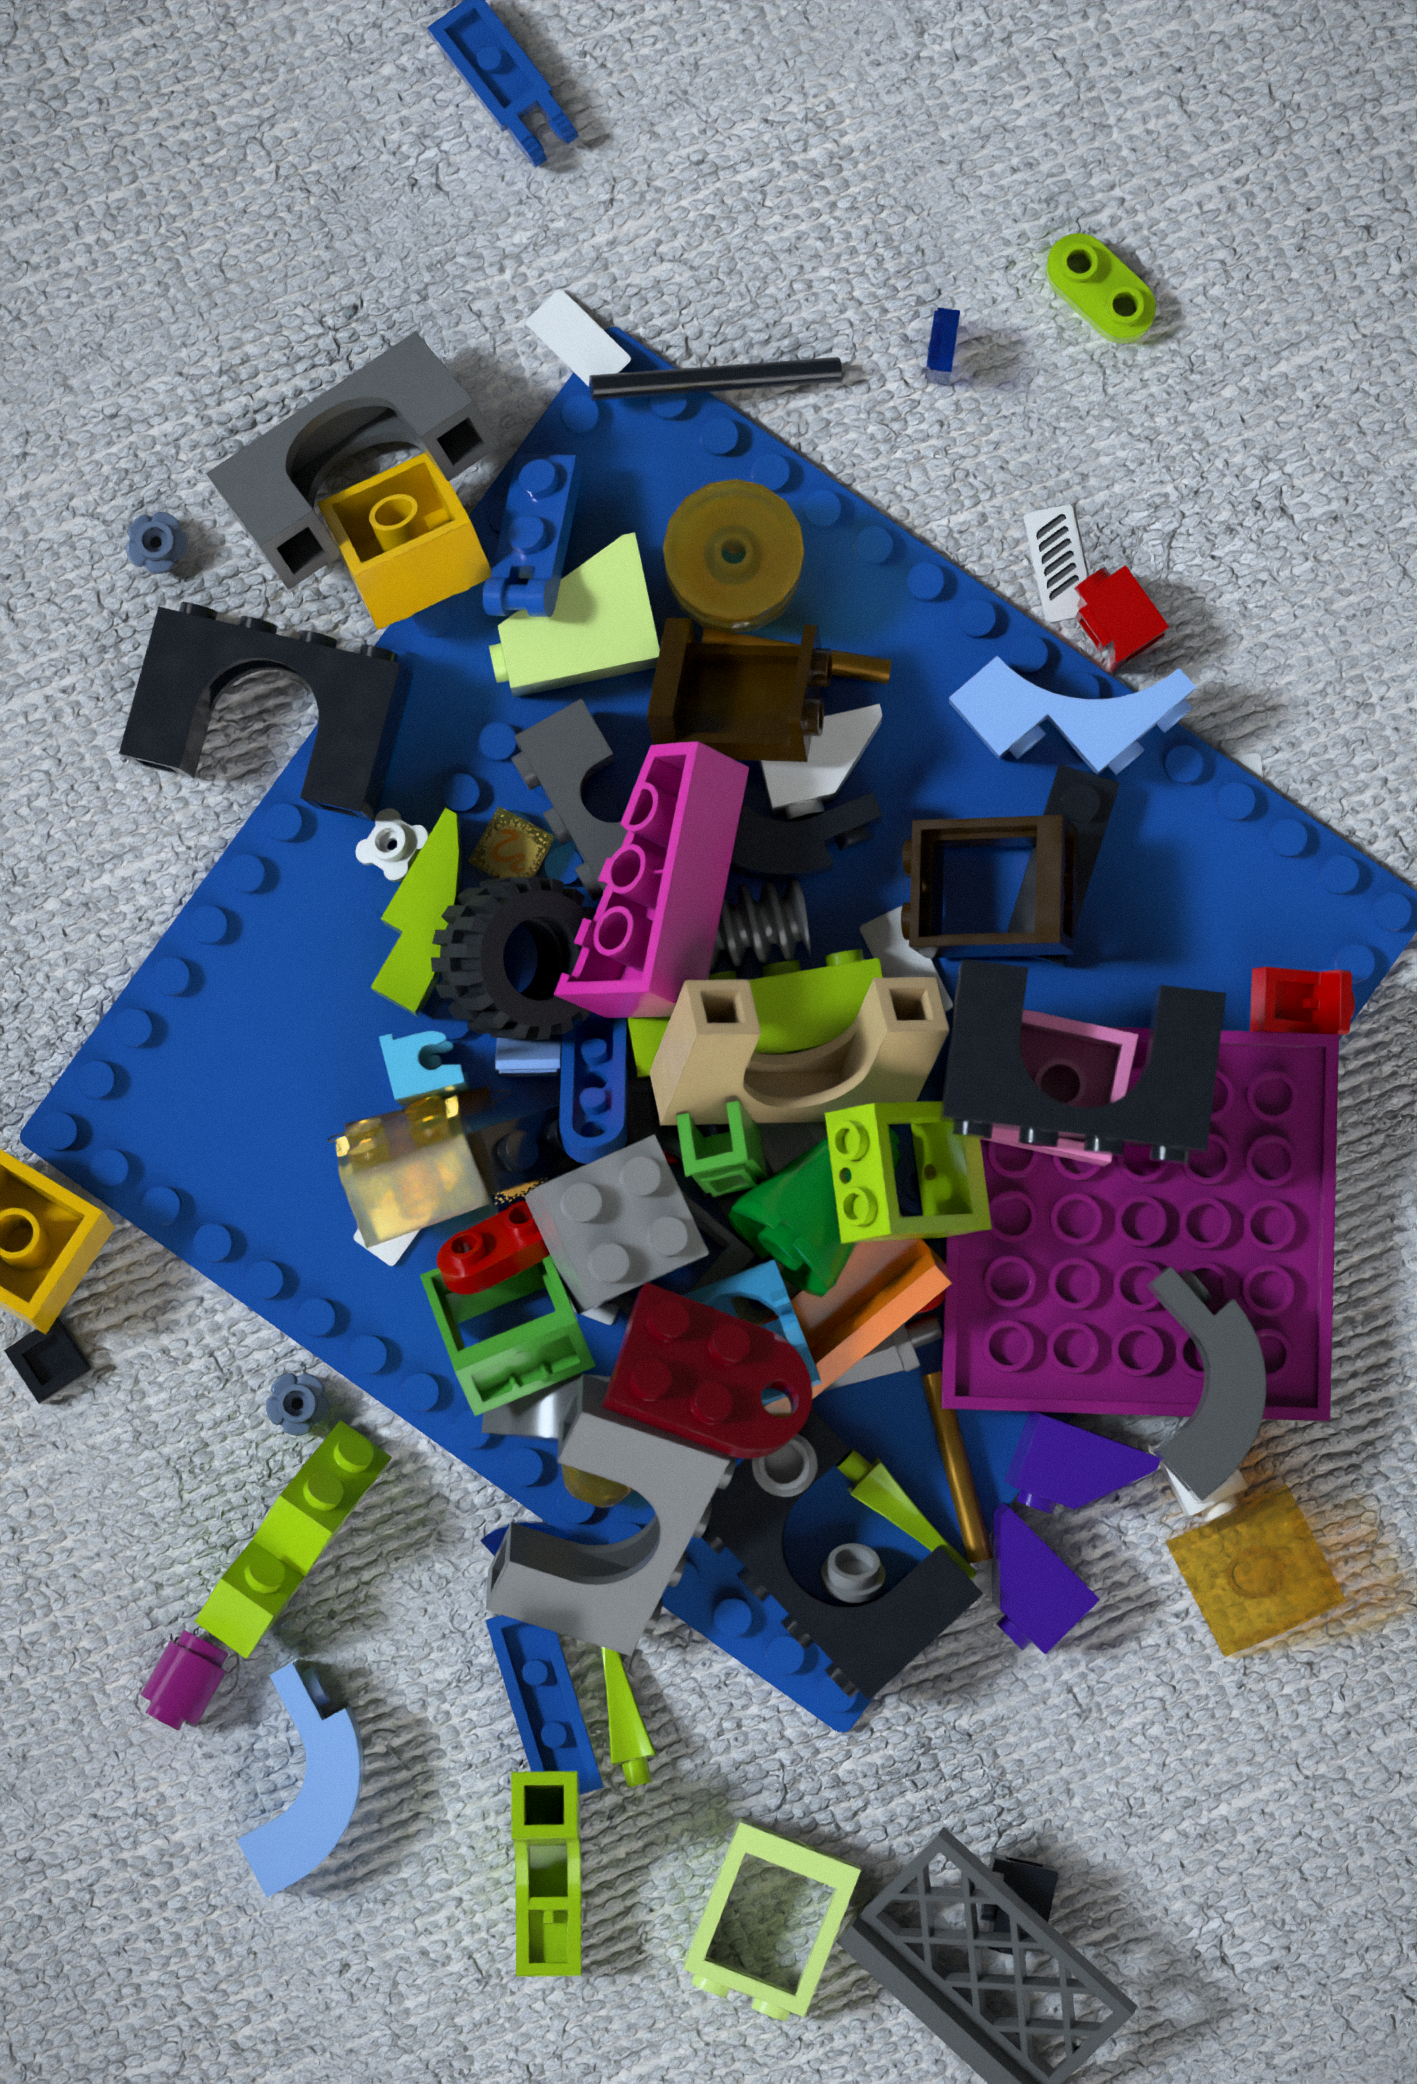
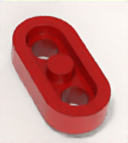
(491, 1251)

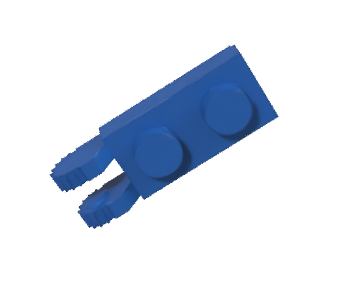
(499, 74)

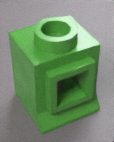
(724, 1160)

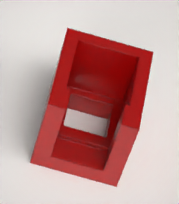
(1118, 615)

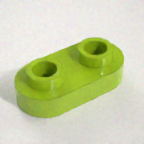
(1095, 291)

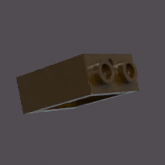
(1055, 885)

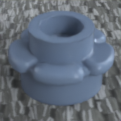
(158, 559)
(315, 1405)

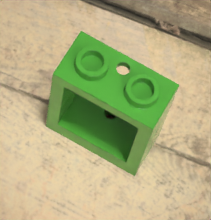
(519, 1358)

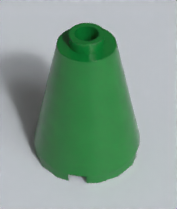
(797, 1219)

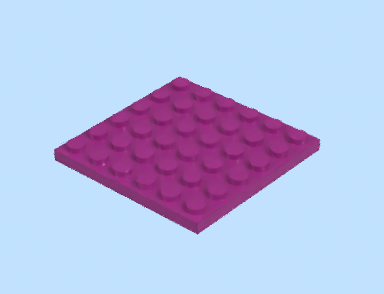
(1057, 1295)

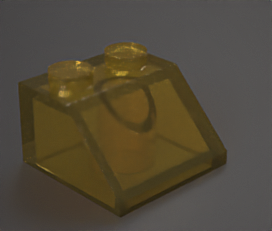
(1255, 1570)

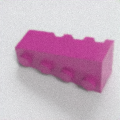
(661, 886)

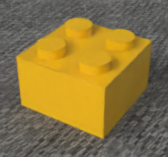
(405, 540)
(44, 1242)

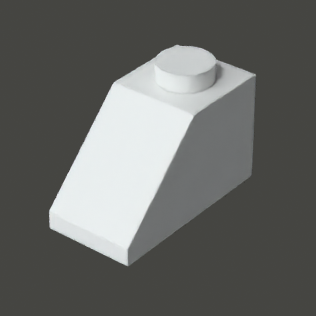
(805, 786)

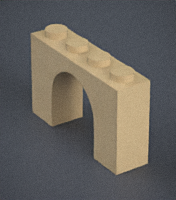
(712, 1059)

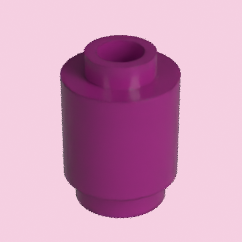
(184, 1680)

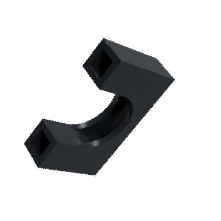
(198, 658)
(992, 1089)
(863, 1640)

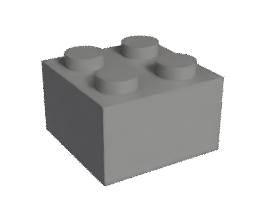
(616, 1224)

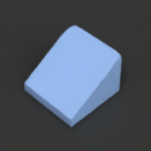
(529, 1057)

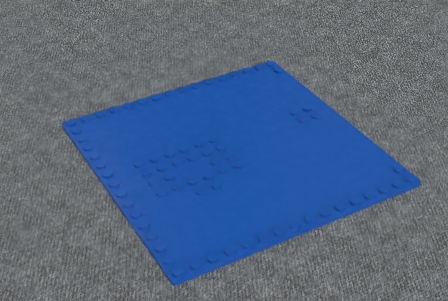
(260, 1029)

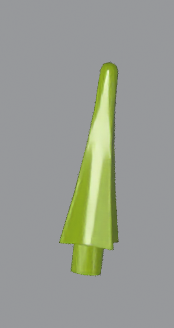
(881, 1492)
(627, 1732)

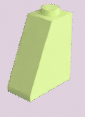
(596, 631)

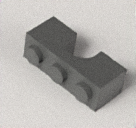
(561, 759)

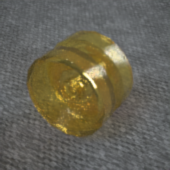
(733, 518)

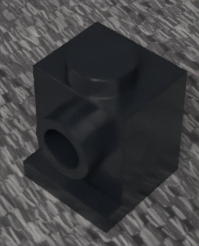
(1030, 1881)

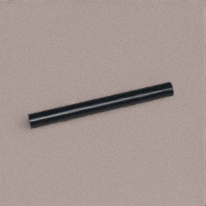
(715, 378)

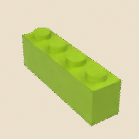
(792, 1006)

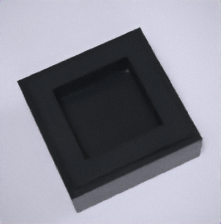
(49, 1360)

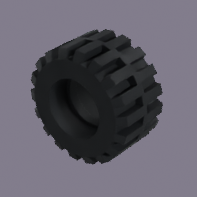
(475, 949)

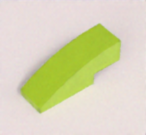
(416, 914)

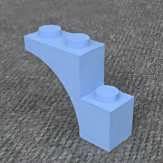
(1103, 732)

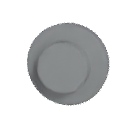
(788, 1469)
(853, 1573)

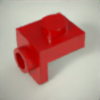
(1301, 1001)

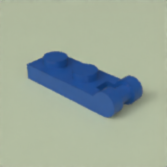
(533, 535)

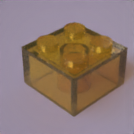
(409, 1170)

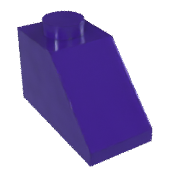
(1071, 1464)
(1033, 1585)

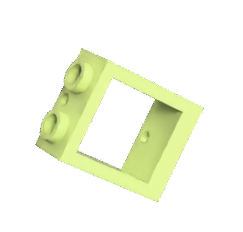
(798, 1857)

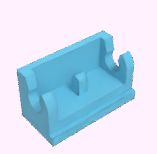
(411, 1065)

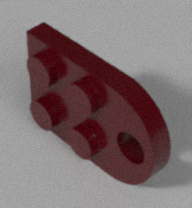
(705, 1376)

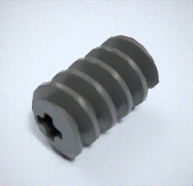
(762, 924)

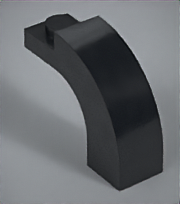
(798, 848)

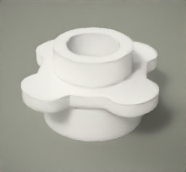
(375, 848)

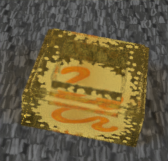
(511, 847)

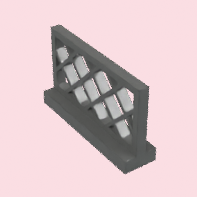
(942, 1996)

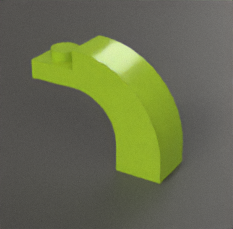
(547, 1873)

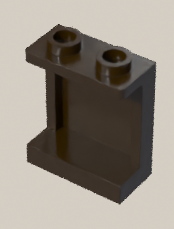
(739, 697)

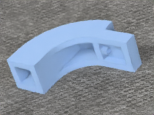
(331, 1790)

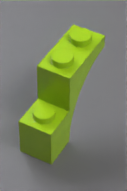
(292, 1539)

